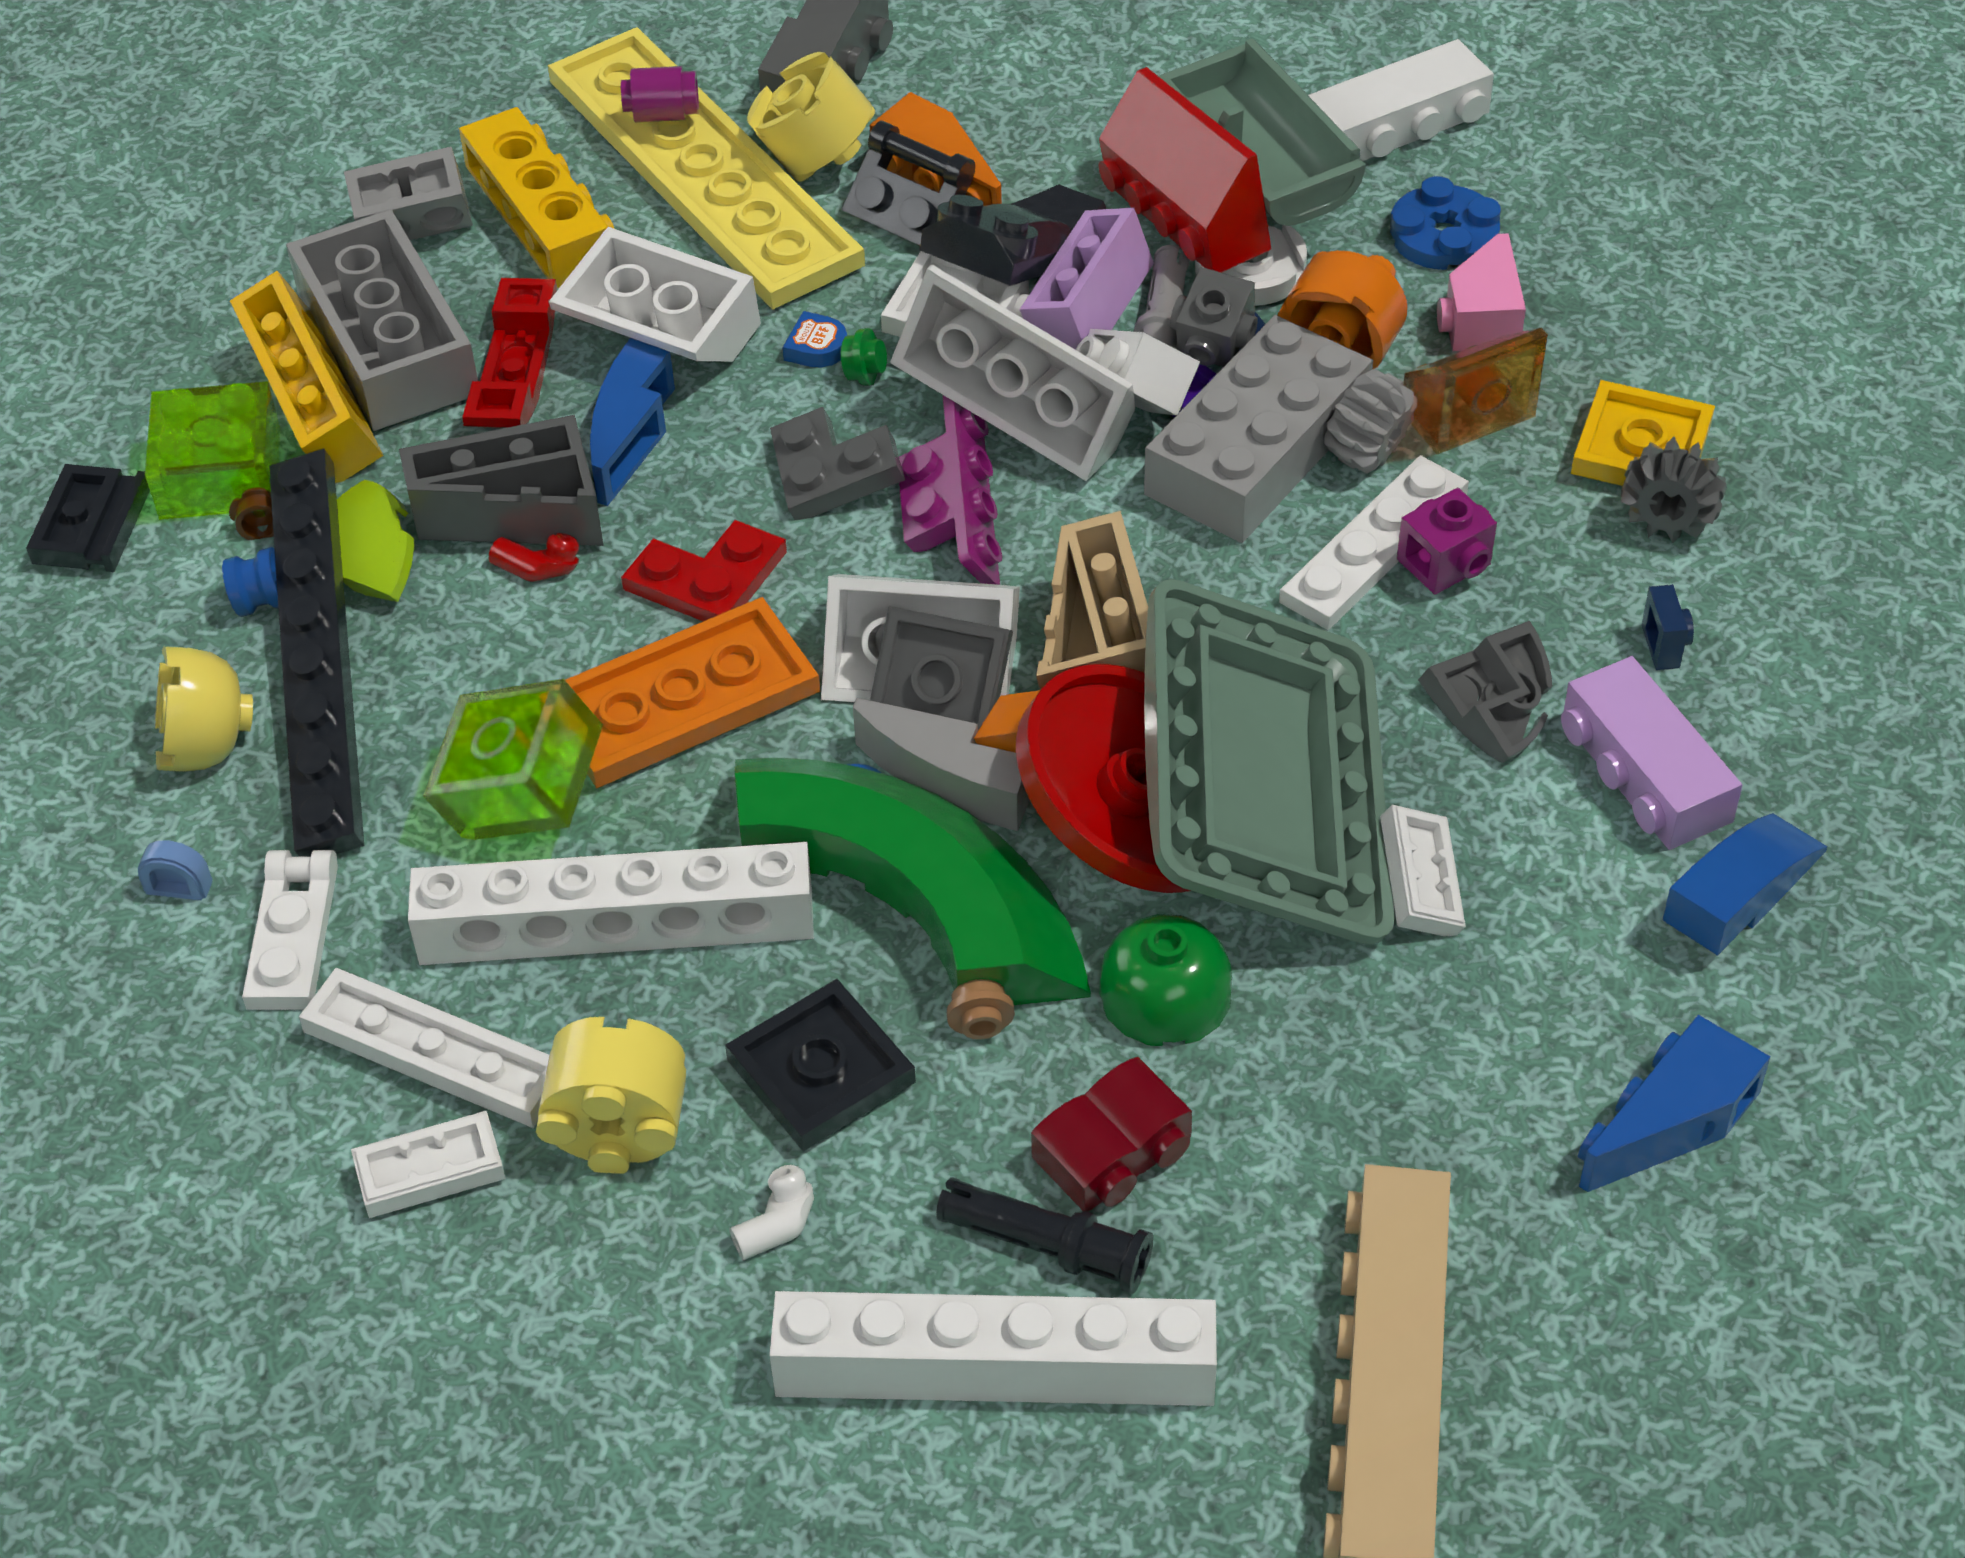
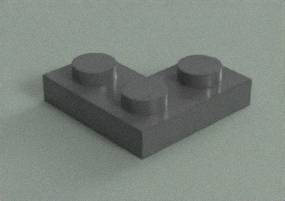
(826, 474)

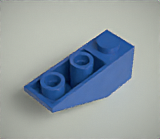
(1686, 1102)

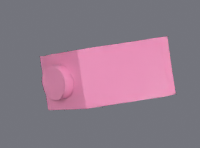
(1483, 297)

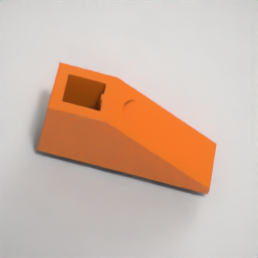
(941, 131)

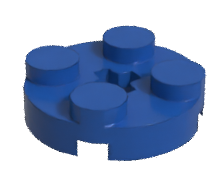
(1440, 201)

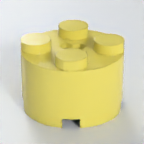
(811, 116)
(612, 1093)

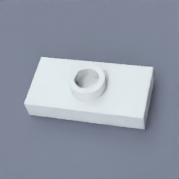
(1422, 871)
(427, 1164)

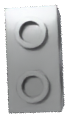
(419, 189)

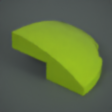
(372, 542)

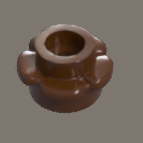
(246, 517)

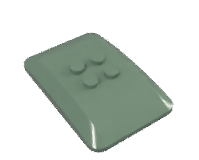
(1265, 763)

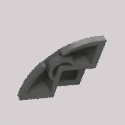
(1507, 676)

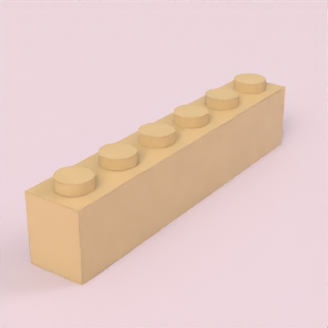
(1394, 1367)

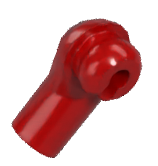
(537, 565)

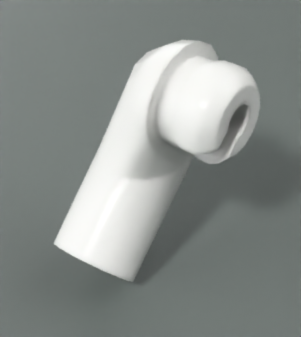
(783, 1217)

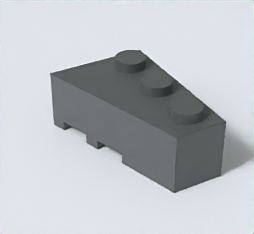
(841, 28)
(504, 484)

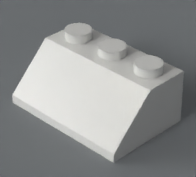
(661, 297)
(859, 613)

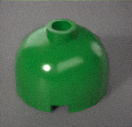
(1166, 980)

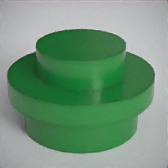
(863, 356)

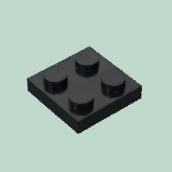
(820, 1064)

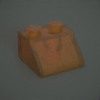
(1478, 389)

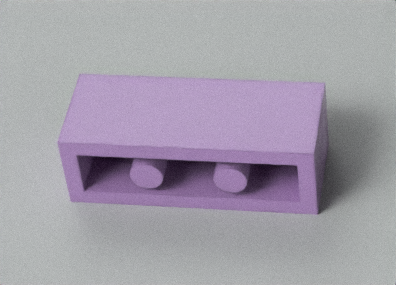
(1090, 276)
(1650, 753)

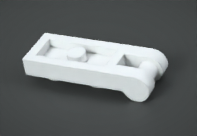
(290, 931)

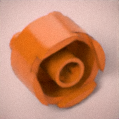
(1349, 302)

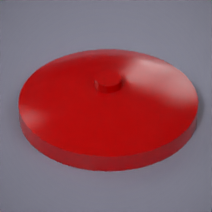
(1087, 770)

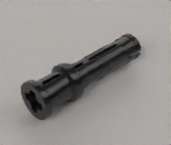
(1075, 1240)

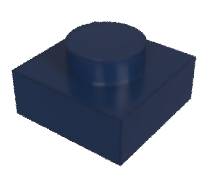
(1666, 627)

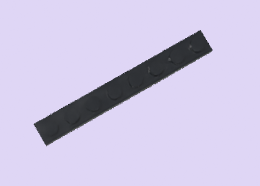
(315, 657)

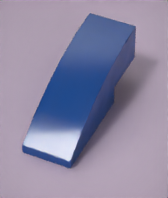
(629, 415)
(1740, 881)

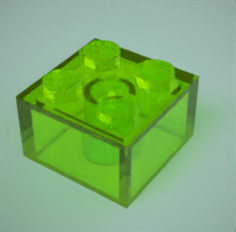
(209, 447)
(513, 760)

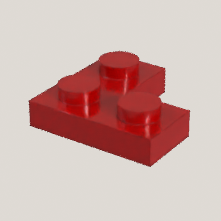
(707, 584)

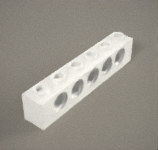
(611, 903)

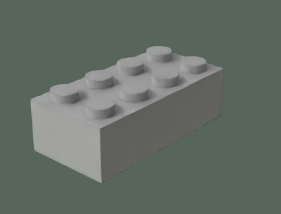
(383, 319)
(1252, 429)

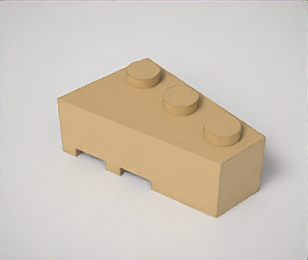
(1096, 600)

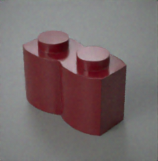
(1112, 1135)

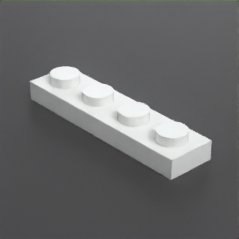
(1365, 547)
(428, 1045)

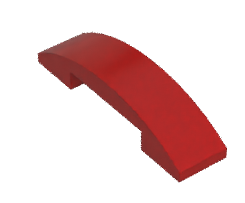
(516, 355)

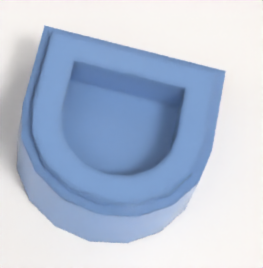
(174, 871)

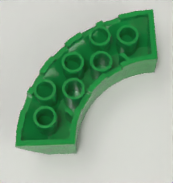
(927, 862)

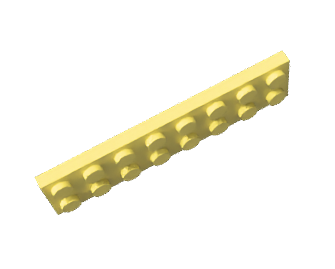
(712, 176)

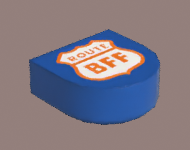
(815, 341)

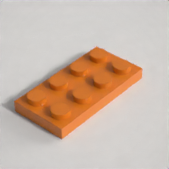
(692, 688)

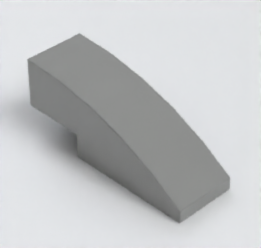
(943, 759)

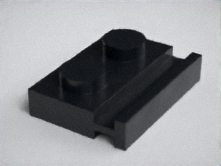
(88, 518)

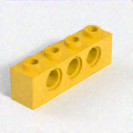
(533, 191)
(305, 375)

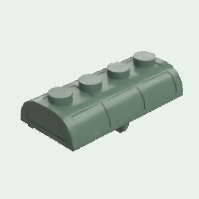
(1300, 151)

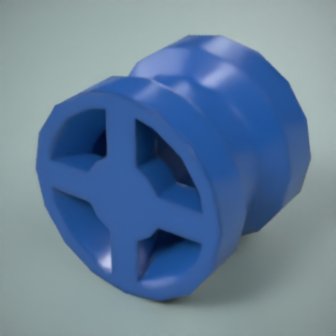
(251, 581)

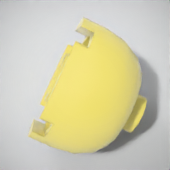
(198, 709)

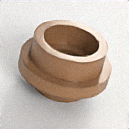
(980, 1009)

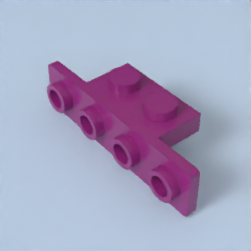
(950, 494)

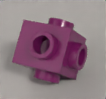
(1446, 540)

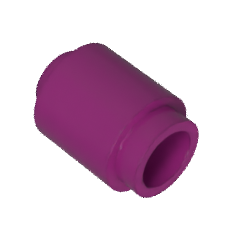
(660, 94)

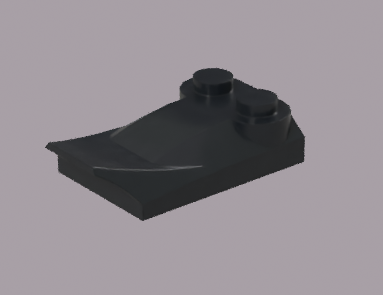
(1006, 240)

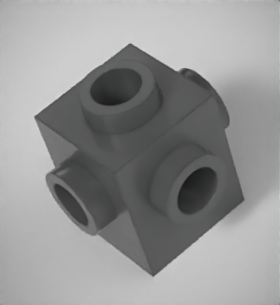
(1215, 317)

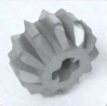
(1370, 420)

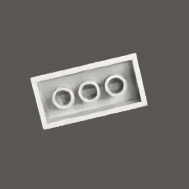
(1014, 374)

